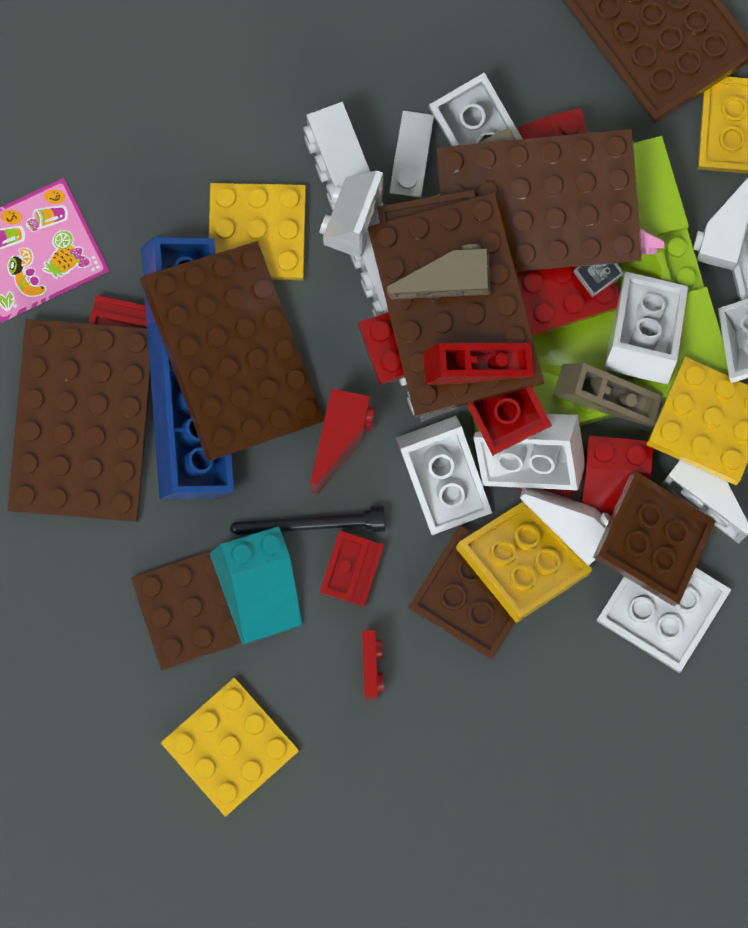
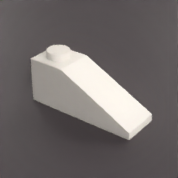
(411, 157)
(724, 232)
(572, 521)

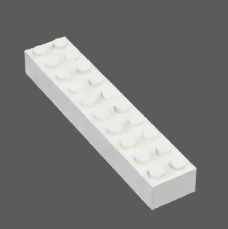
(338, 157)

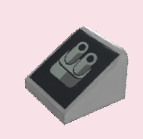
(598, 277)

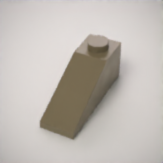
(454, 274)
(607, 393)

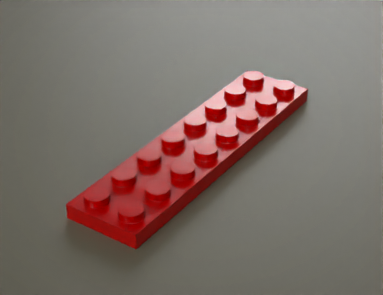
(550, 299)

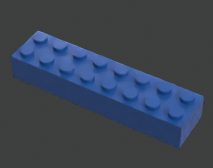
(179, 454)

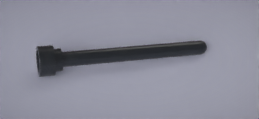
(371, 519)

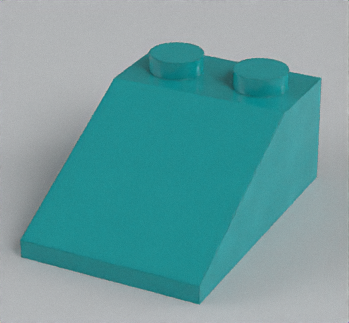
(258, 584)

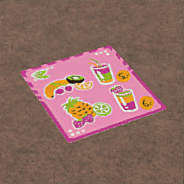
(44, 249)

